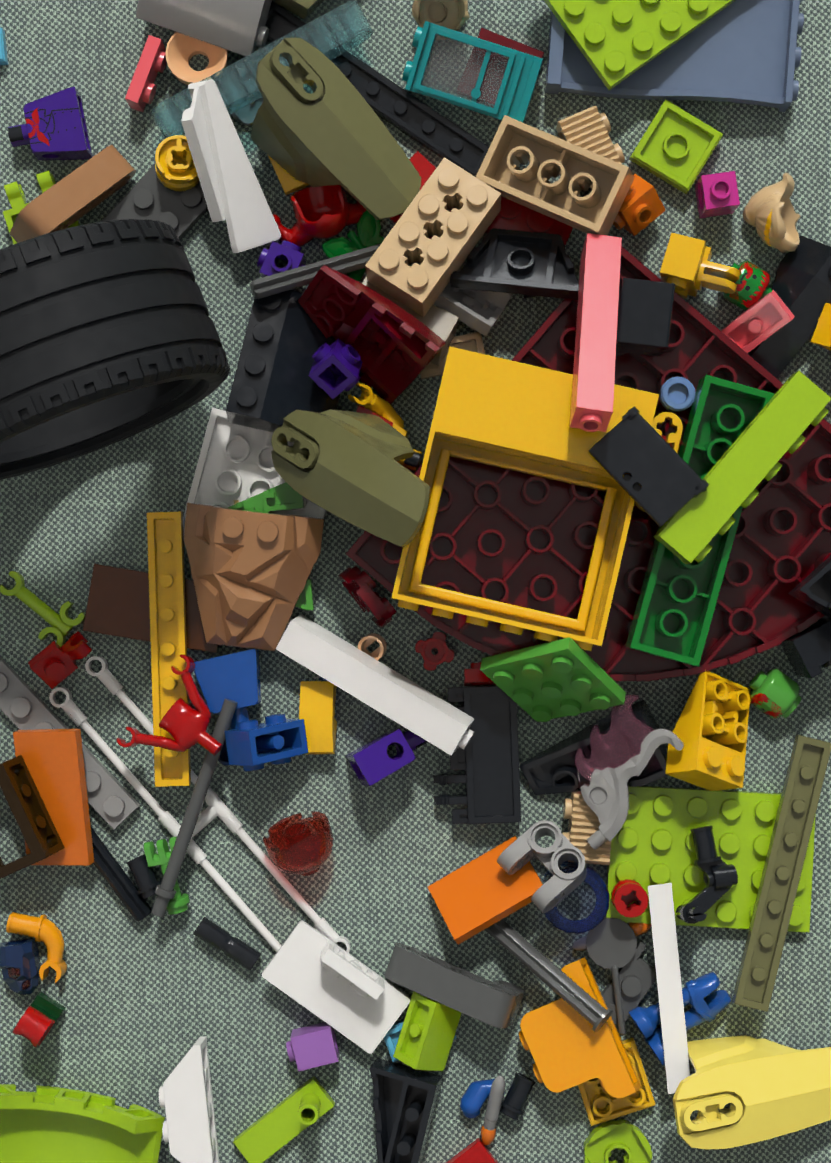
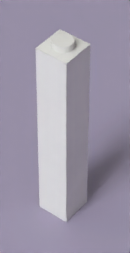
(376, 685)

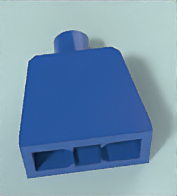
(233, 678)

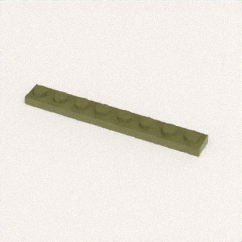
(781, 873)

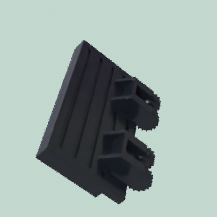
(489, 759)

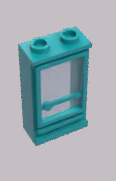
(471, 72)

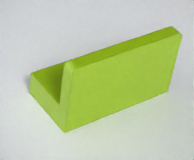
(426, 1034)

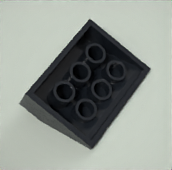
(276, 365)

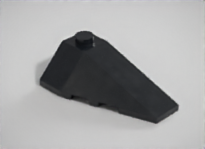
(804, 287)
(556, 770)

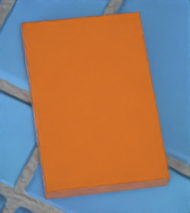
(482, 893)

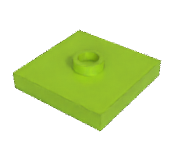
(676, 146)

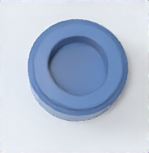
(677, 394)

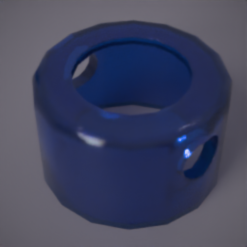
(599, 911)

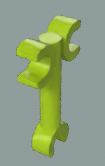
(61, 624)

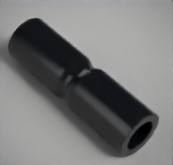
(223, 941)

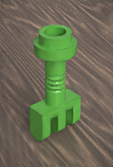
(180, 901)

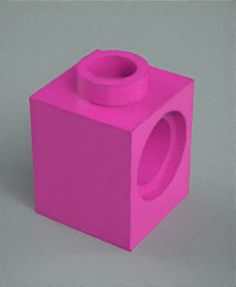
(717, 194)

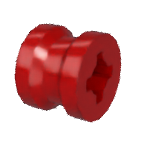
(623, 895)

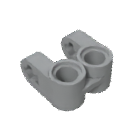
(562, 850)

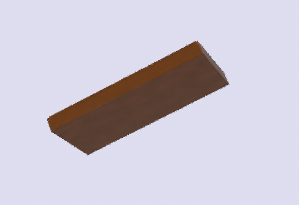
(121, 607)

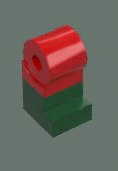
(39, 1019)

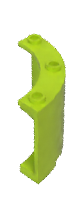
(75, 1128)

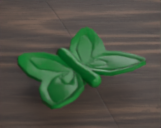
(368, 235)

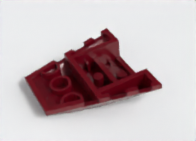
(388, 338)

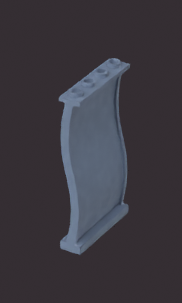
(734, 57)

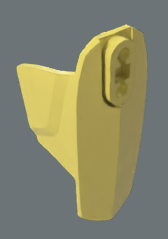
(767, 1086)

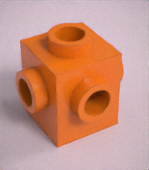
(639, 207)

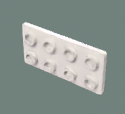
(336, 987)

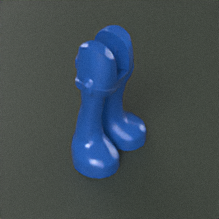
(702, 1010)

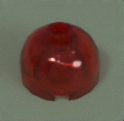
(300, 844)

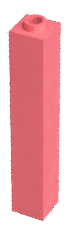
(596, 333)

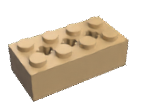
(549, 157)
(453, 233)

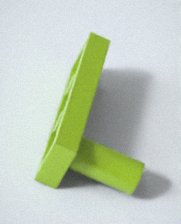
(284, 1122)

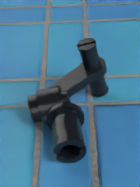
(717, 876)

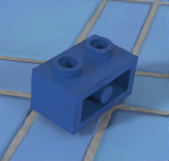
(266, 742)

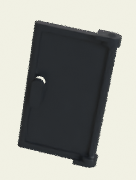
(652, 463)

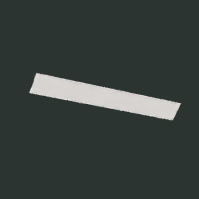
(669, 984)

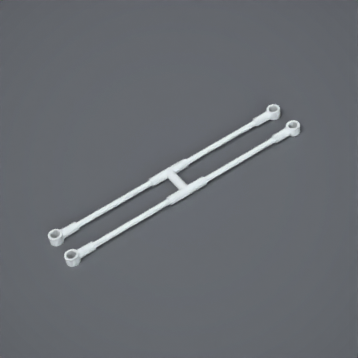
(215, 808)

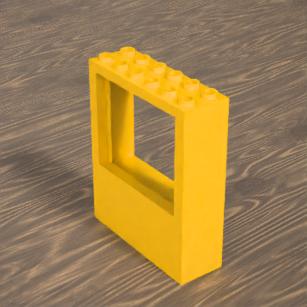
(521, 422)

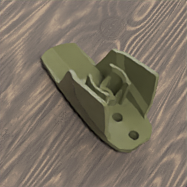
(329, 133)
(352, 470)

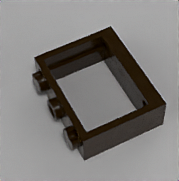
(30, 815)

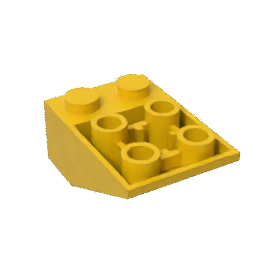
(712, 734)

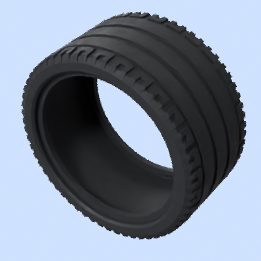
(98, 340)

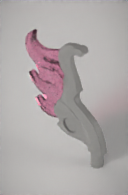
(613, 761)

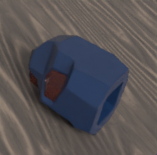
(20, 965)

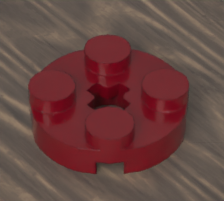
(361, 588)

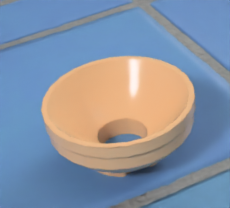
(180, 51)

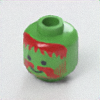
(774, 693)

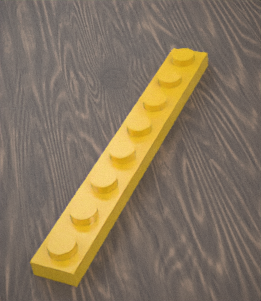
(167, 636)

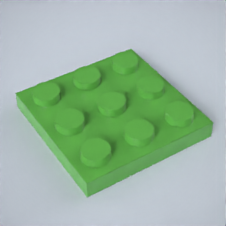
(553, 680)

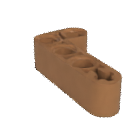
(73, 195)

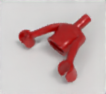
(181, 721)

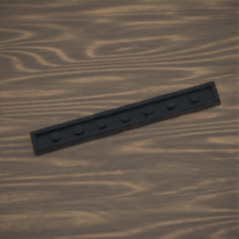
(395, 103)

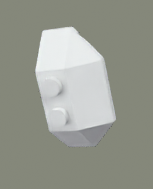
(190, 1108)

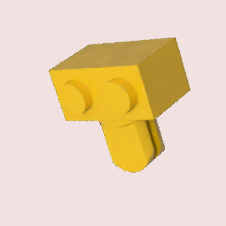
(690, 268)

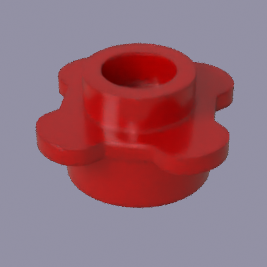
(436, 641)

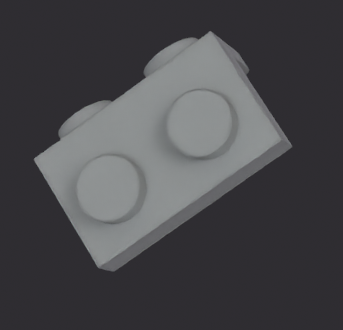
(474, 307)

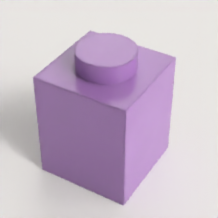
(313, 1046)

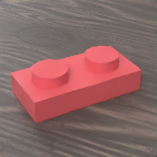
(150, 63)
(759, 322)

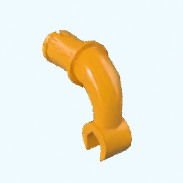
(45, 931)

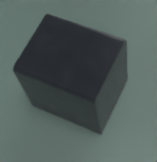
(644, 316)

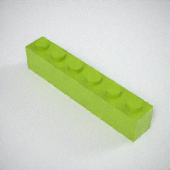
(744, 466)

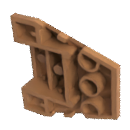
(249, 571)

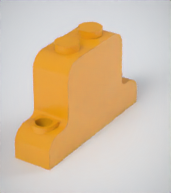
(568, 1048)

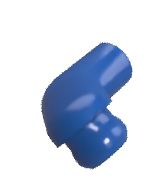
(475, 1097)

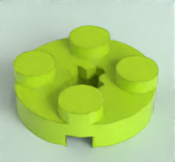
(618, 1135)

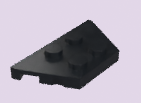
(519, 265)

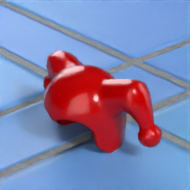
(319, 214)

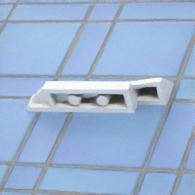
(225, 170)

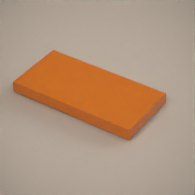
(59, 774)

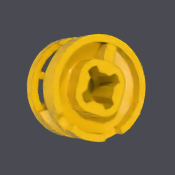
(175, 164)

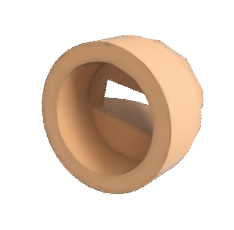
(368, 640)

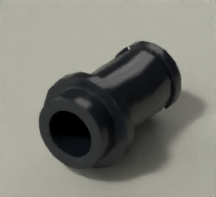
(143, 876)
(517, 1096)

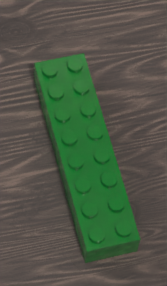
(682, 597)

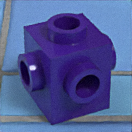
(286, 251)
(336, 367)

